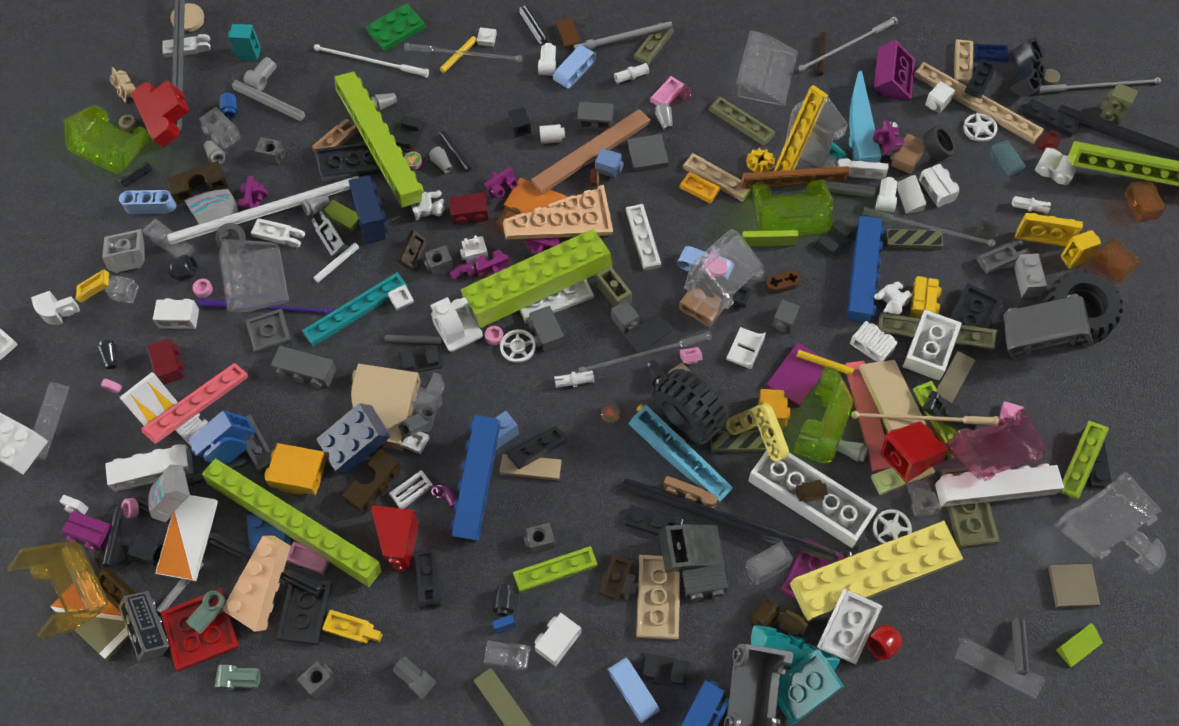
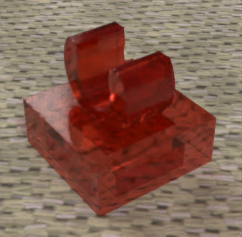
(1049, 140)

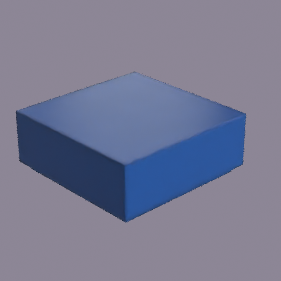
(504, 624)

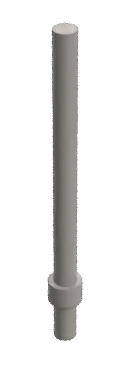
(591, 44)

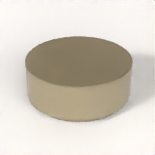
(1051, 77)
(128, 123)

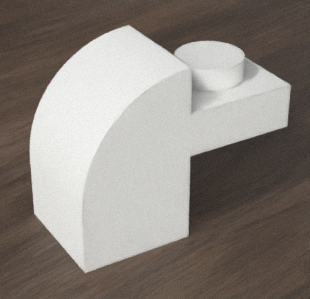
(53, 310)
(448, 321)

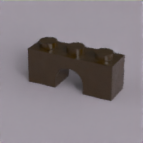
(183, 184)
(365, 495)

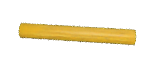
(455, 57)
(825, 362)

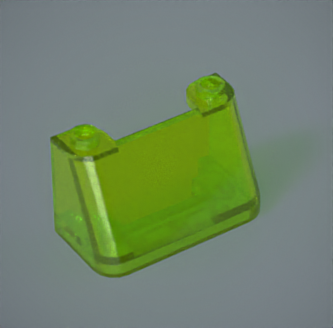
(100, 142)
(801, 212)
(821, 439)

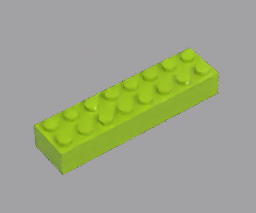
(537, 278)

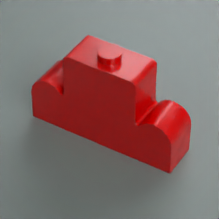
(160, 110)

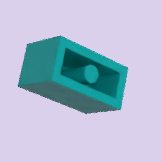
(244, 42)

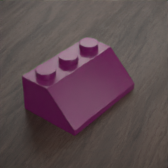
(894, 71)

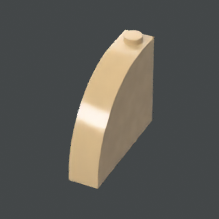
(389, 394)

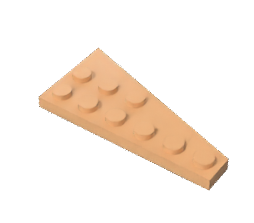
(563, 218)

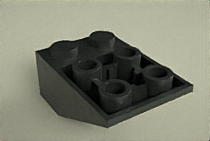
(690, 547)

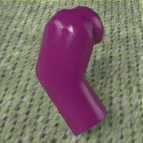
(462, 268)
(444, 492)

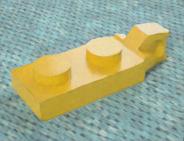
(350, 627)

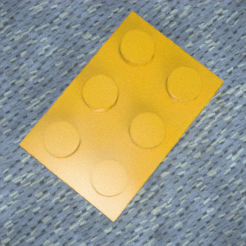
(1047, 229)

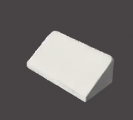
(911, 195)

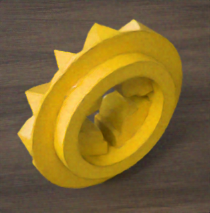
(763, 166)

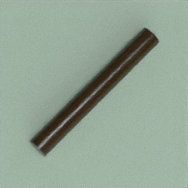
(822, 47)

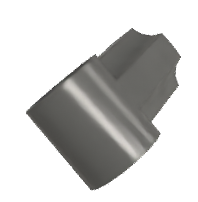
(421, 421)
(418, 681)

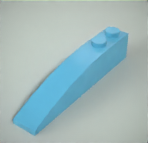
(862, 125)
(678, 452)

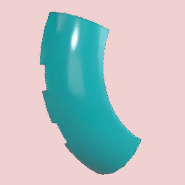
(770, 638)

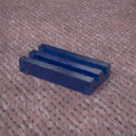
(987, 52)

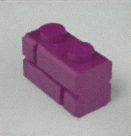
(87, 530)

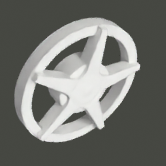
(980, 127)
(517, 346)
(891, 527)

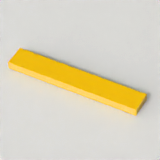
(801, 129)

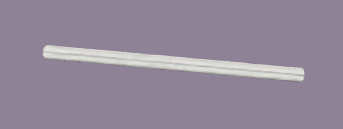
(257, 212)

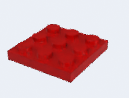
(191, 647)

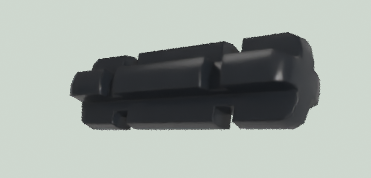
(135, 174)

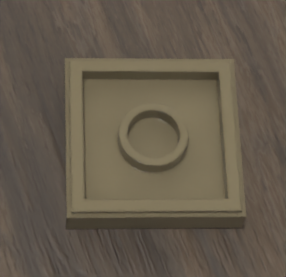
(1074, 585)

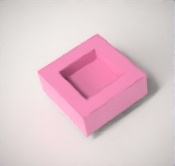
(691, 355)
(1008, 410)

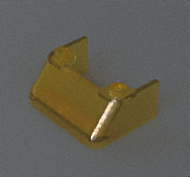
(73, 581)

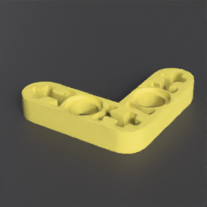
(760, 420)

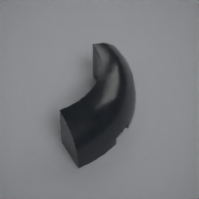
(1029, 68)

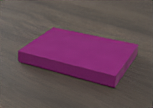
(796, 376)
(804, 564)

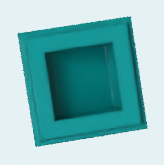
(837, 152)

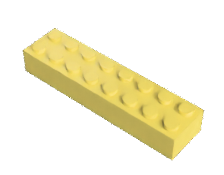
(876, 569)

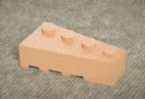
(255, 590)

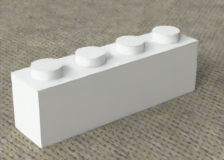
(146, 468)

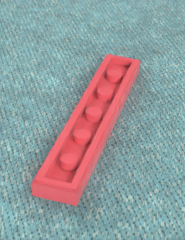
(194, 403)
(871, 427)

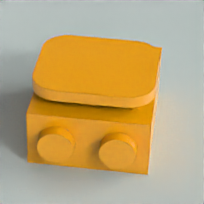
(295, 469)

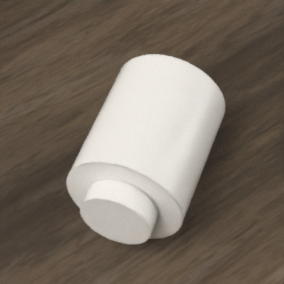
(551, 133)

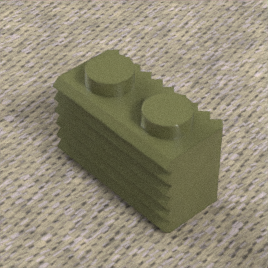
(613, 287)

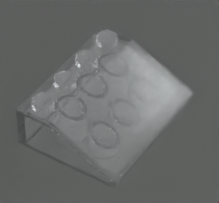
(765, 69)
(252, 275)

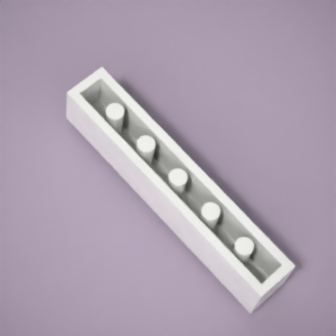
(1006, 485)

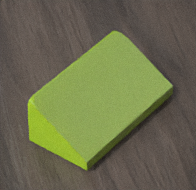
(1080, 645)

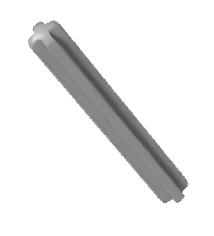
(268, 100)

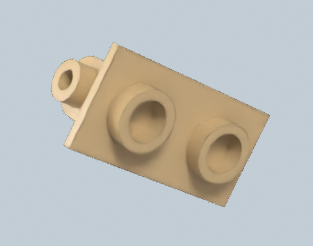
(122, 84)

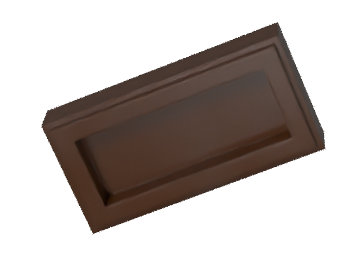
(568, 33)

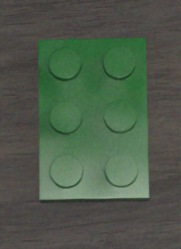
(395, 27)

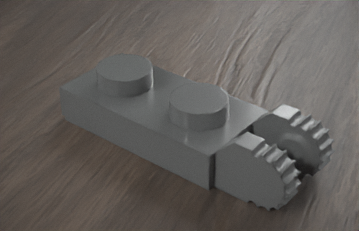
(1001, 256)

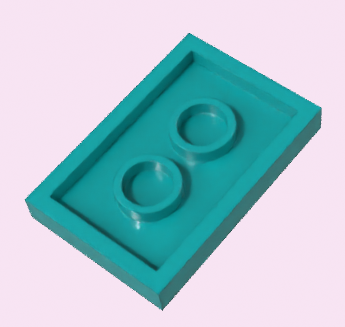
(807, 687)

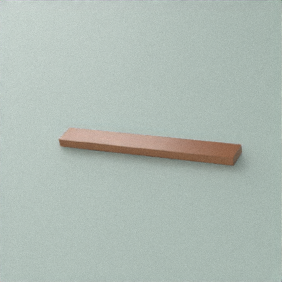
(590, 151)

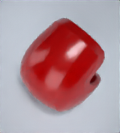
(885, 640)

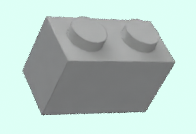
(1030, 275)

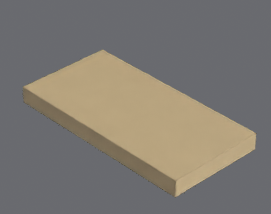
(890, 393)
(657, 600)

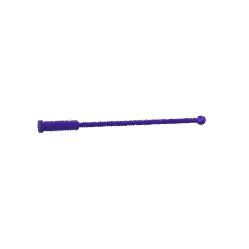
(222, 304)

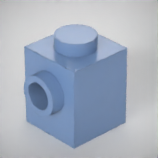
(609, 163)

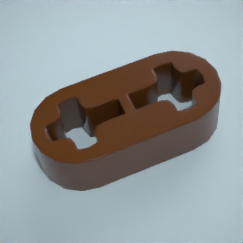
(783, 282)

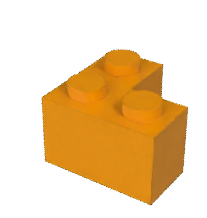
(779, 404)

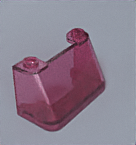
(998, 447)

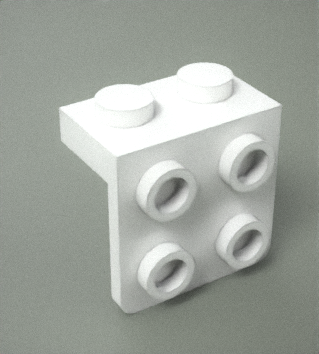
(471, 328)

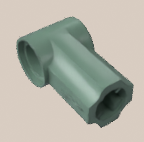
(205, 612)
(231, 677)

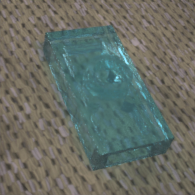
(1008, 157)

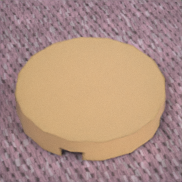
(193, 17)

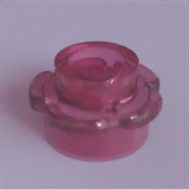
(685, 93)

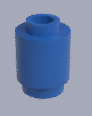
(228, 105)

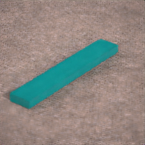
(352, 310)

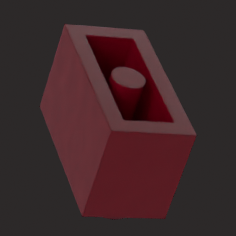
(468, 208)
(166, 361)

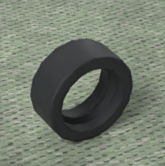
(939, 143)

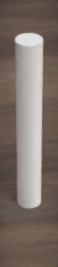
(336, 262)

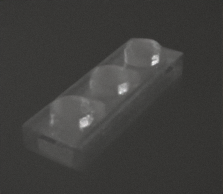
(158, 233)

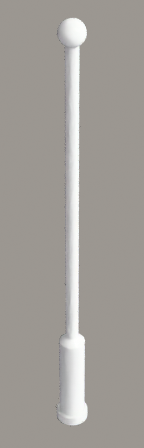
(406, 68)

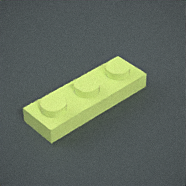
(890, 480)

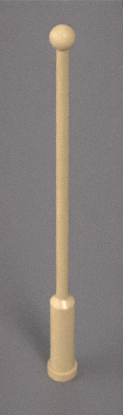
(966, 419)

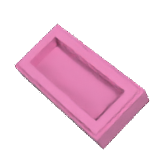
(667, 91)
(307, 559)

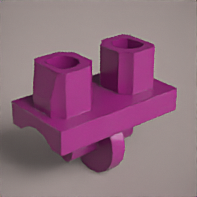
(888, 138)
(500, 182)
(253, 192)
(538, 245)
(488, 268)

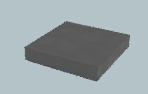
(647, 152)
(268, 331)

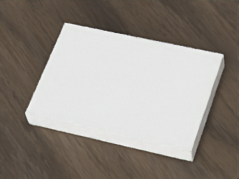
(849, 626)

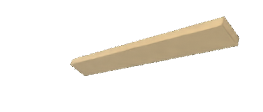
(984, 105)

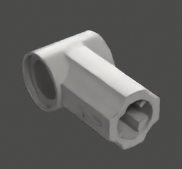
(258, 77)

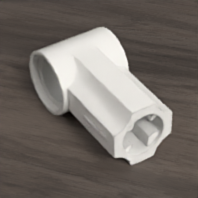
(547, 63)
(886, 198)

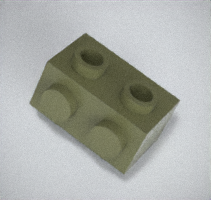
(1118, 103)

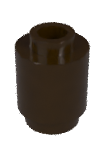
(811, 491)
(764, 613)
(792, 623)

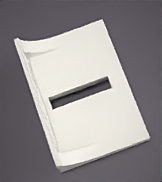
(747, 339)

